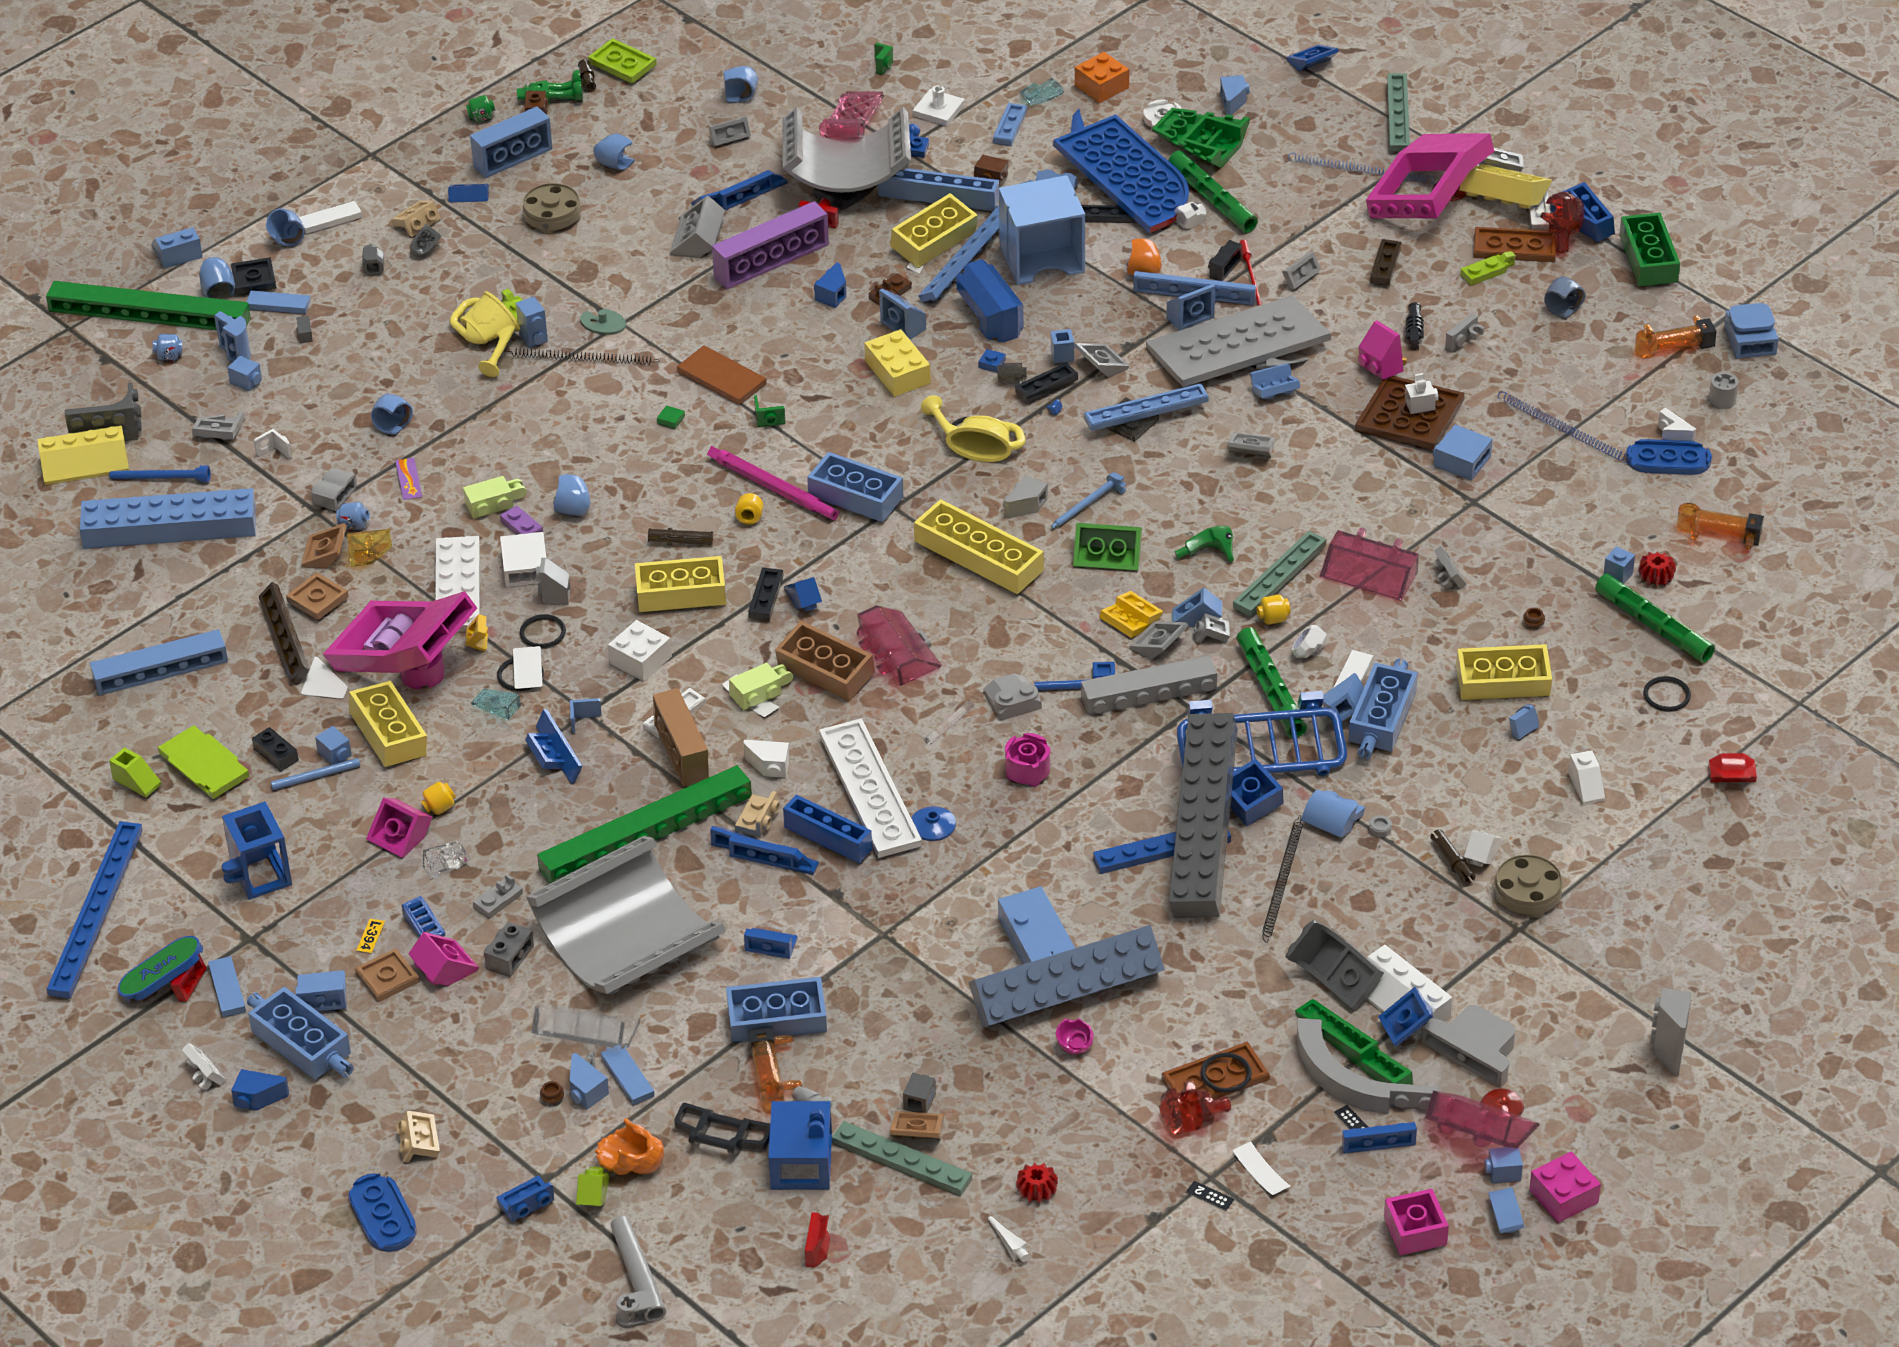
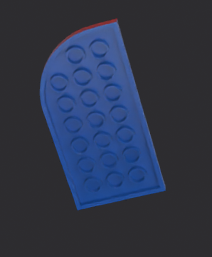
(1127, 170)

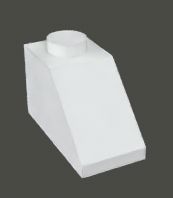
(768, 757)
(1586, 777)
(1482, 847)

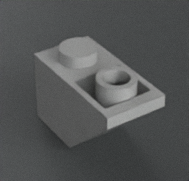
(1026, 497)
(553, 583)

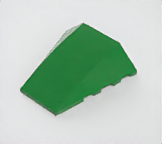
(1203, 136)

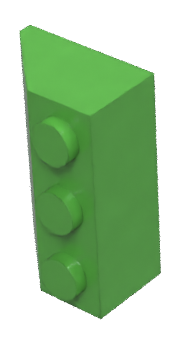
(1107, 546)

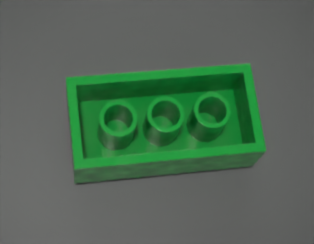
(1649, 249)

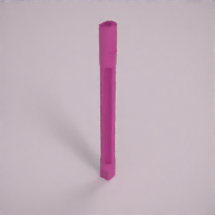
(772, 482)

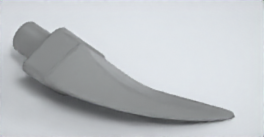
(1274, 362)

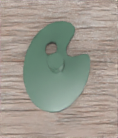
(607, 322)

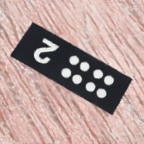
(1350, 1118)
(1210, 1195)

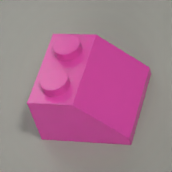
(1381, 351)
(398, 826)
(441, 959)

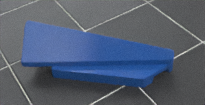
(746, 190)
(761, 851)

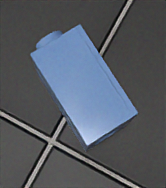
(1462, 452)

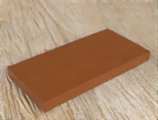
(1524, 243)
(721, 375)
(1221, 1072)

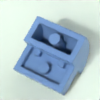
(233, 336)
(1332, 812)

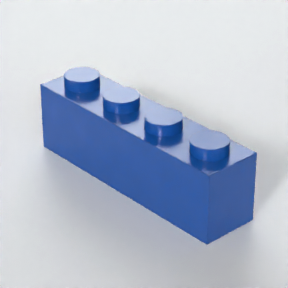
(827, 828)

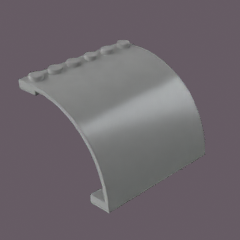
(845, 163)
(619, 918)

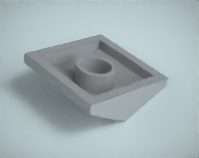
(1102, 358)
(1251, 444)
(1157, 638)

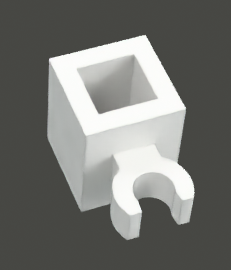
(1420, 395)

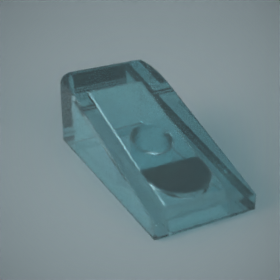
(498, 702)

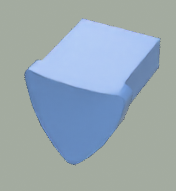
(1524, 721)

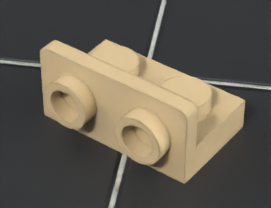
(417, 216)
(758, 815)
(417, 1135)

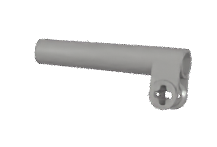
(645, 1303)

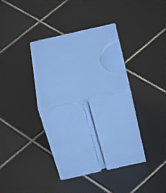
(1041, 228)

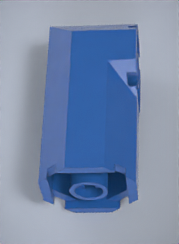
(991, 301)

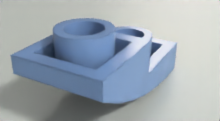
(1506, 1210)

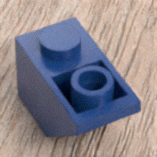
(831, 286)

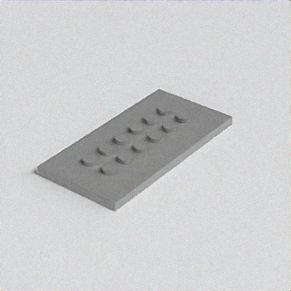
(1238, 341)

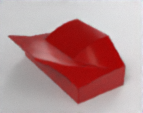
(1732, 768)
(817, 1240)

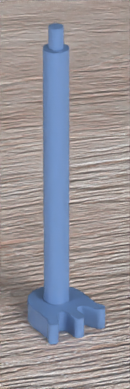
(1113, 481)

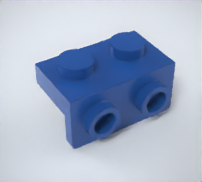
(526, 1198)

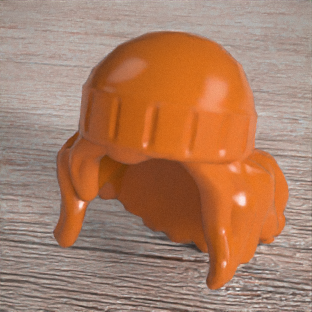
(630, 1150)

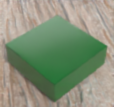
(670, 417)

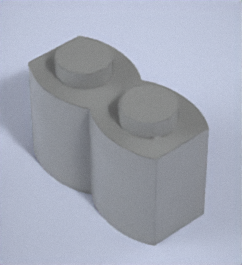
(334, 489)

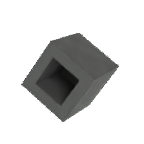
(919, 1093)

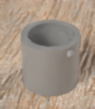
(1723, 390)

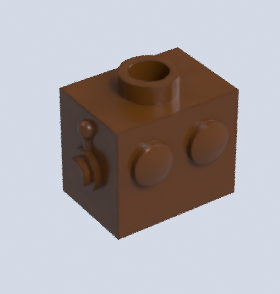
(536, 99)
(991, 168)

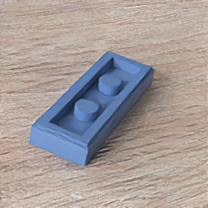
(1009, 124)
(278, 302)
(227, 986)
(628, 1075)

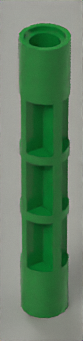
(1214, 192)
(1655, 618)
(1269, 678)

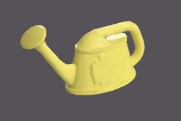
(483, 323)
(978, 436)

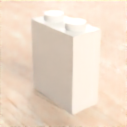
(521, 557)

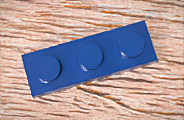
(1379, 1137)

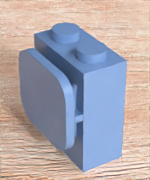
(1751, 330)

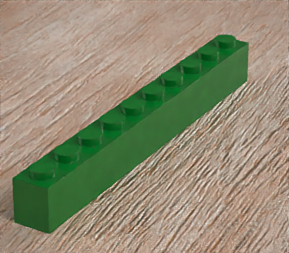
(141, 305)
(652, 820)

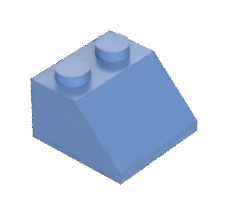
(178, 247)
(1192, 308)
(900, 314)

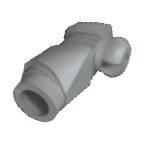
(806, 1094)

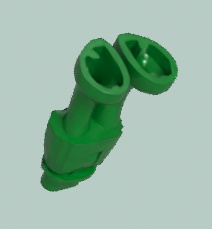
(567, 90)

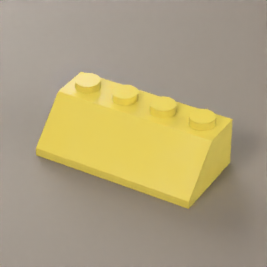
(1505, 185)
(82, 455)

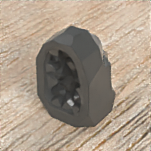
(424, 241)
(372, 260)

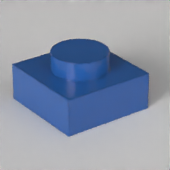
(991, 359)

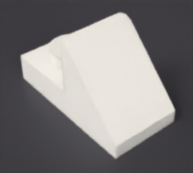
(1674, 427)

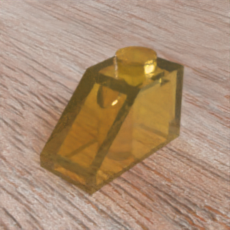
(368, 546)

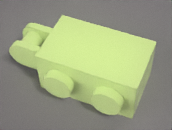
(492, 495)
(758, 685)

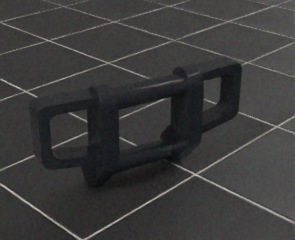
(735, 1144)

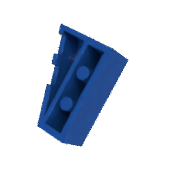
(1597, 219)

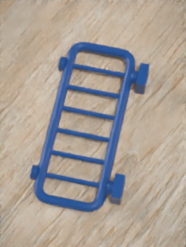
(1309, 707)

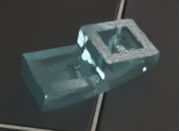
(1038, 94)

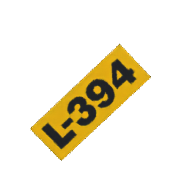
(370, 935)

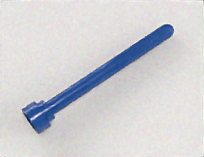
(202, 474)

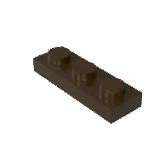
(1385, 262)

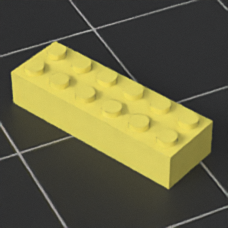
(979, 546)

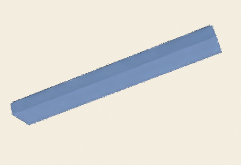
(1179, 286)
(1146, 407)

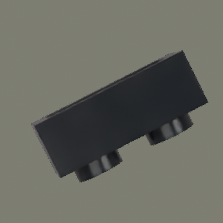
(1225, 260)
(275, 749)

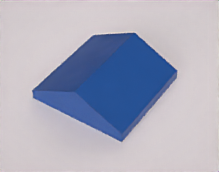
(1311, 56)
(1406, 1016)

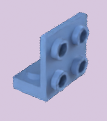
(323, 990)

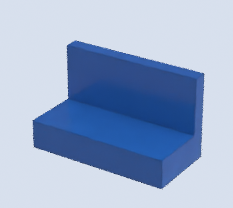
(769, 942)

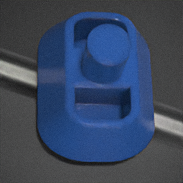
(1055, 407)

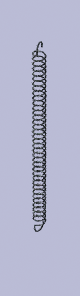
(584, 356)
(1279, 877)

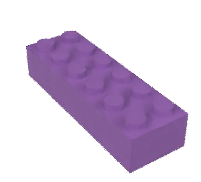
(770, 245)

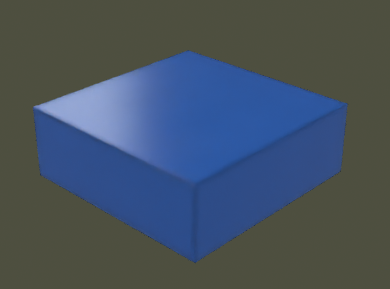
(1103, 669)

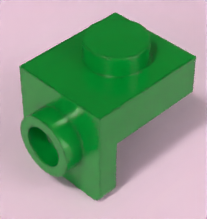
(883, 57)

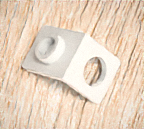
(276, 441)

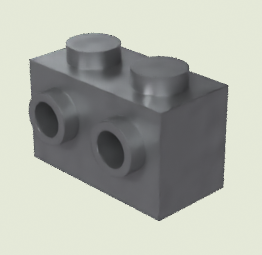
(508, 949)

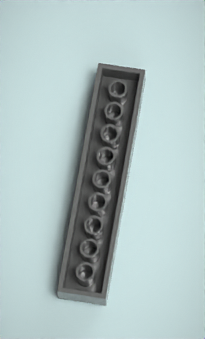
(1203, 815)

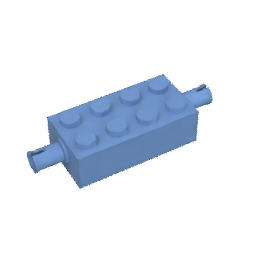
(1382, 707)
(300, 1033)

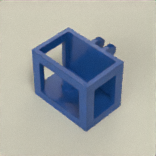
(252, 838)
(800, 1136)

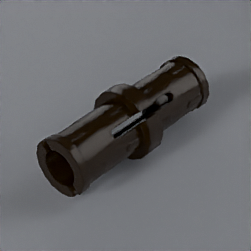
(587, 75)

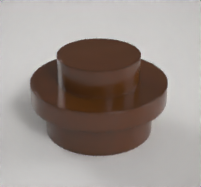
(1534, 617)
(551, 1092)

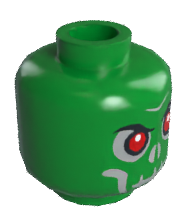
(480, 109)

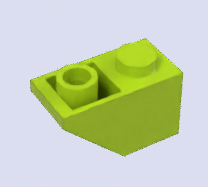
(133, 772)
(592, 1186)

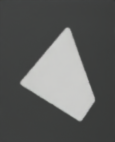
(323, 682)

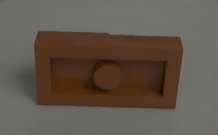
(896, 284)

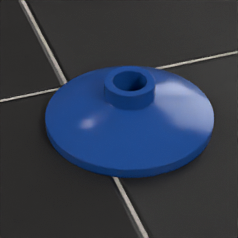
(934, 823)

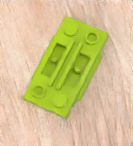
(204, 761)

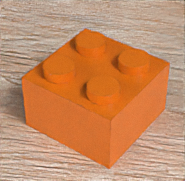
(1101, 77)

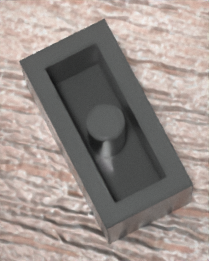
(304, 329)

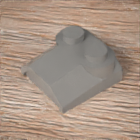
(1012, 696)

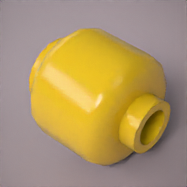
(749, 509)
(1273, 609)
(438, 798)

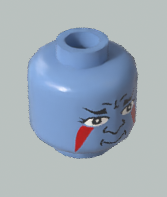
(167, 347)
(353, 515)

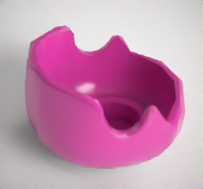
(1074, 1036)

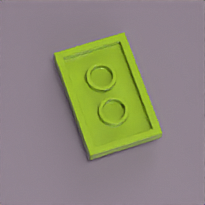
(622, 60)

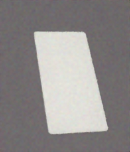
(527, 667)

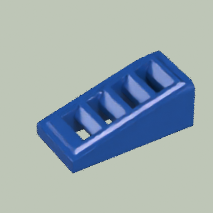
(419, 907)

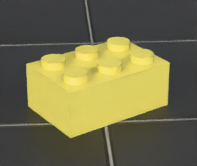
(897, 363)

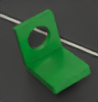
(770, 415)

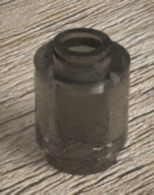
(1011, 373)

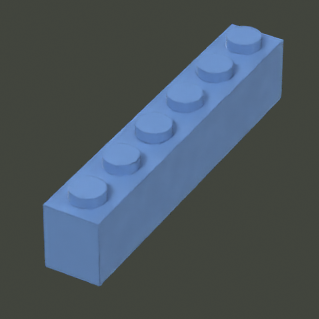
(932, 186)
(159, 662)

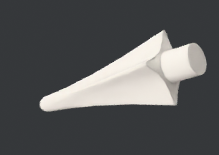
(1014, 1245)

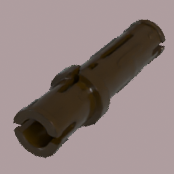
(669, 536)
(1457, 863)

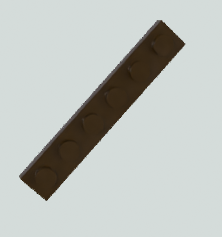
(284, 633)

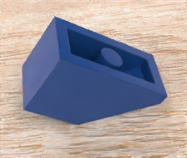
(804, 594)
(258, 1089)

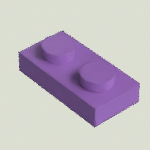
(520, 521)

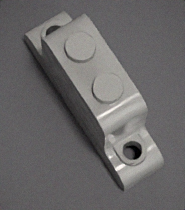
(1474, 1041)

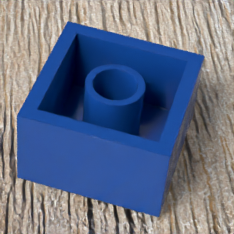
(1254, 792)

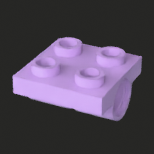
(388, 633)

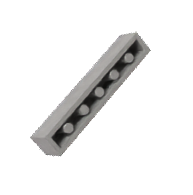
(1149, 685)

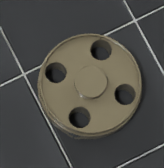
(551, 207)
(1528, 885)

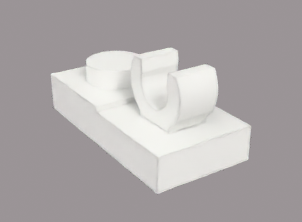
(208, 1072)

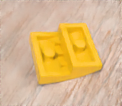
(1131, 614)

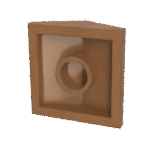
(323, 547)
(917, 1125)

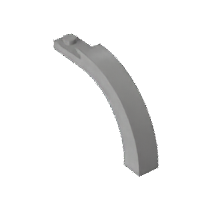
(1348, 1086)

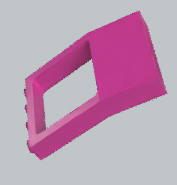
(1430, 152)
(431, 630)

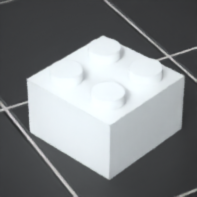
(640, 650)

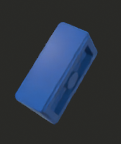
(468, 192)

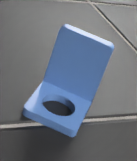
(583, 709)

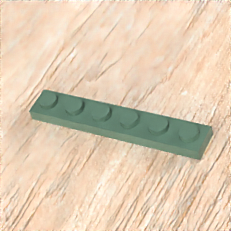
(1398, 111)
(1280, 572)
(902, 1158)

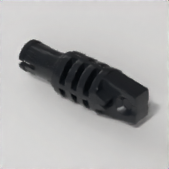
(1414, 325)

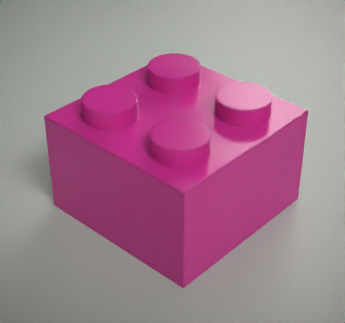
(1564, 1187)
(1416, 1221)

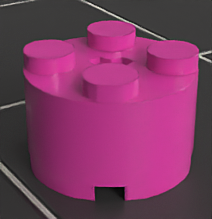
(424, 675)
(1027, 759)

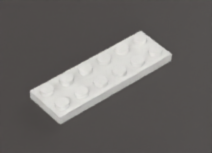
(459, 570)

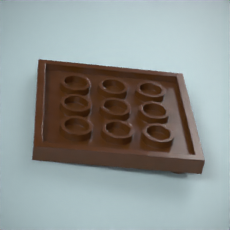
(1391, 419)

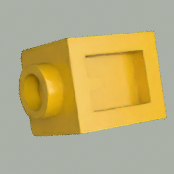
(477, 633)

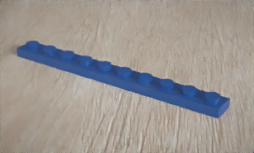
(94, 910)

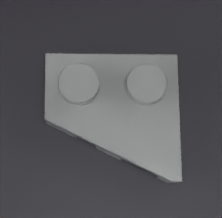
(218, 426)

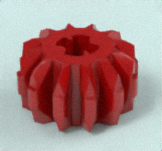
(1657, 568)
(1037, 1182)

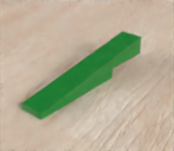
(1356, 1045)

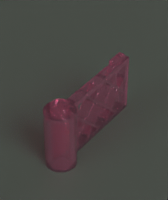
(850, 125)

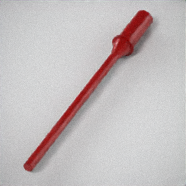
(1246, 255)

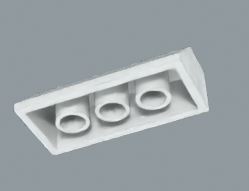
(1399, 979)

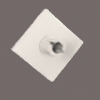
(938, 106)

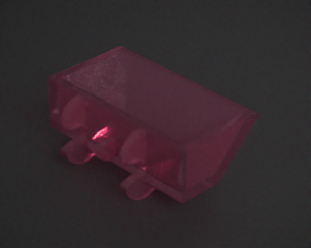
(1370, 564)
(895, 644)
(1478, 1119)

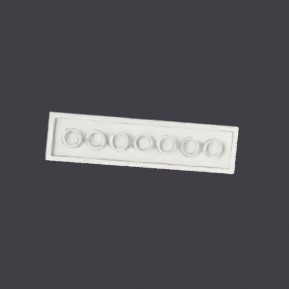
(870, 787)

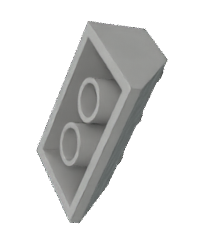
(698, 229)
(1670, 1027)

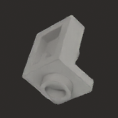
(1212, 627)

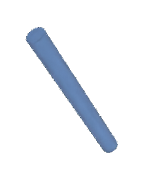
(314, 774)

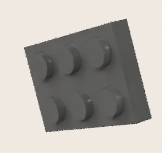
(123, 413)
(1335, 963)

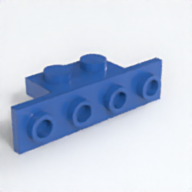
(552, 748)

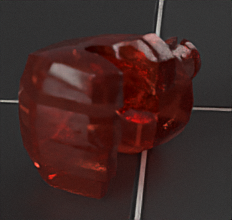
(1565, 220)
(1190, 1109)

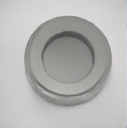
(1380, 826)

